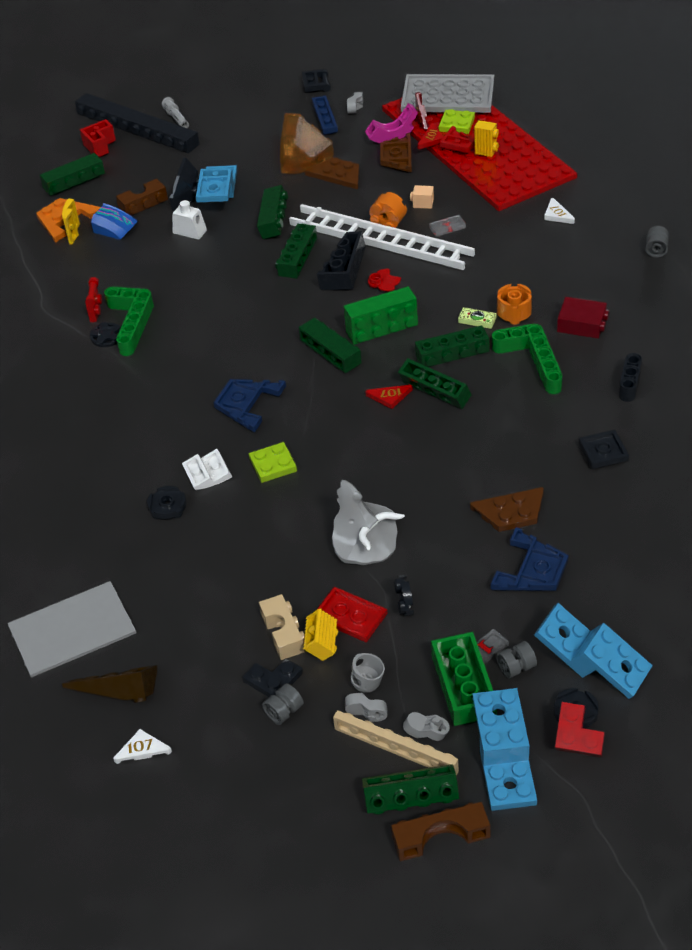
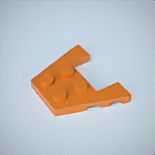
(52, 217)

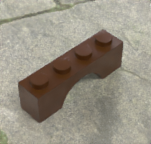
(466, 821)

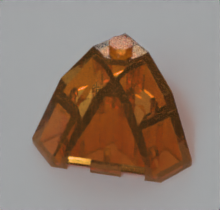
(302, 145)

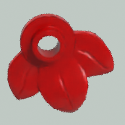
(383, 280)

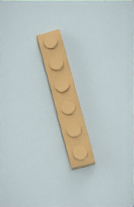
(392, 742)

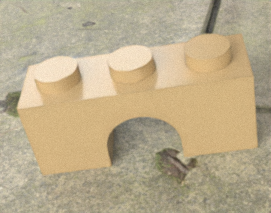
(288, 639)

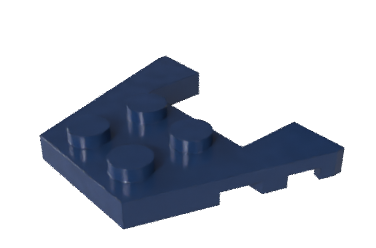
(239, 397)
(540, 568)

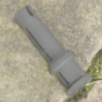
(173, 110)

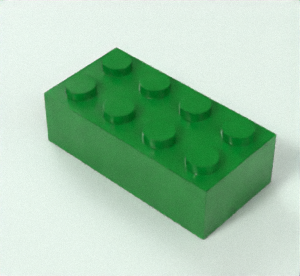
(381, 315)
(460, 674)

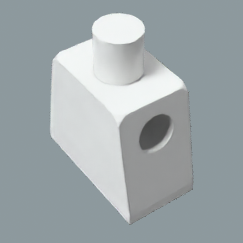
(188, 221)

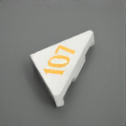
(557, 213)
(141, 747)

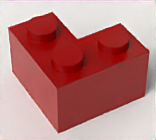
(98, 137)
(572, 736)

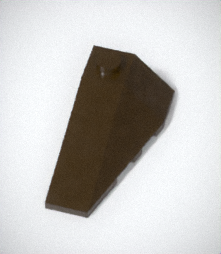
(128, 685)

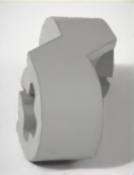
(355, 103)
(371, 709)
(426, 726)

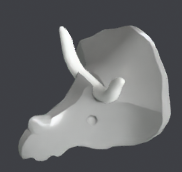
(363, 530)

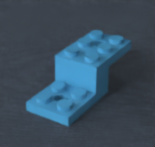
(216, 183)
(593, 650)
(504, 749)

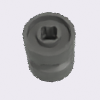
(657, 241)
(519, 658)
(285, 702)

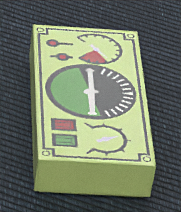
(477, 318)

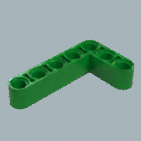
(140, 306)
(534, 339)

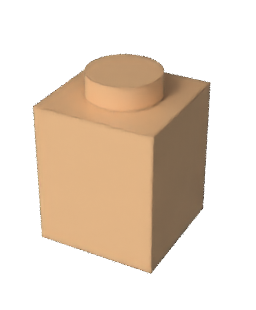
(422, 196)

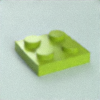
(460, 119)
(272, 462)

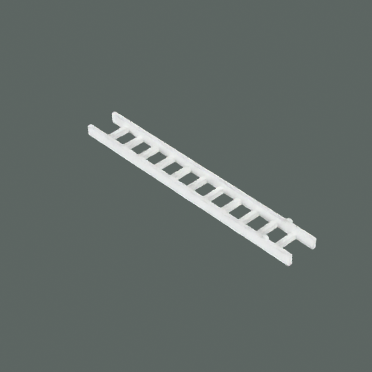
(384, 230)

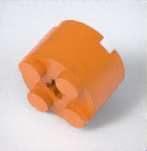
(388, 210)
(514, 303)

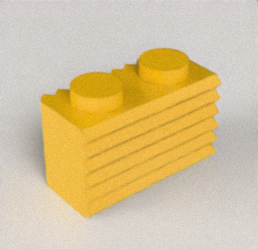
(485, 138)
(320, 634)

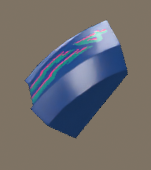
(112, 222)

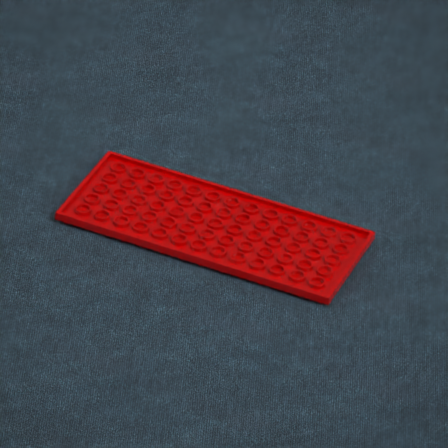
(508, 177)

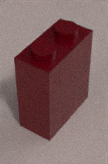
(582, 317)

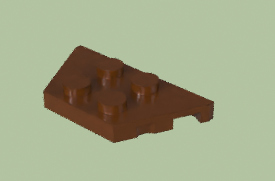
(397, 153)
(336, 171)
(510, 510)

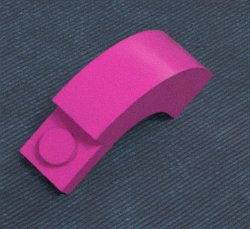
(381, 132)

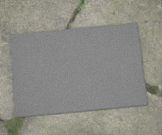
(71, 628)

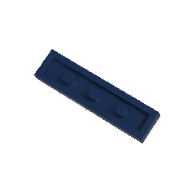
(324, 115)

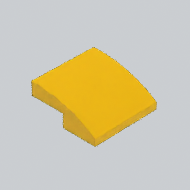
(71, 220)

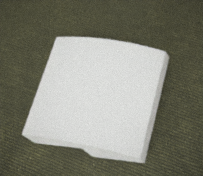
(207, 470)

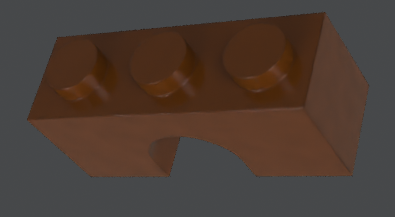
(133, 203)

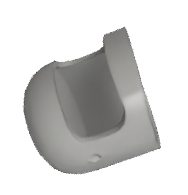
(368, 674)

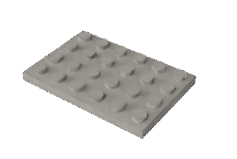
(450, 91)

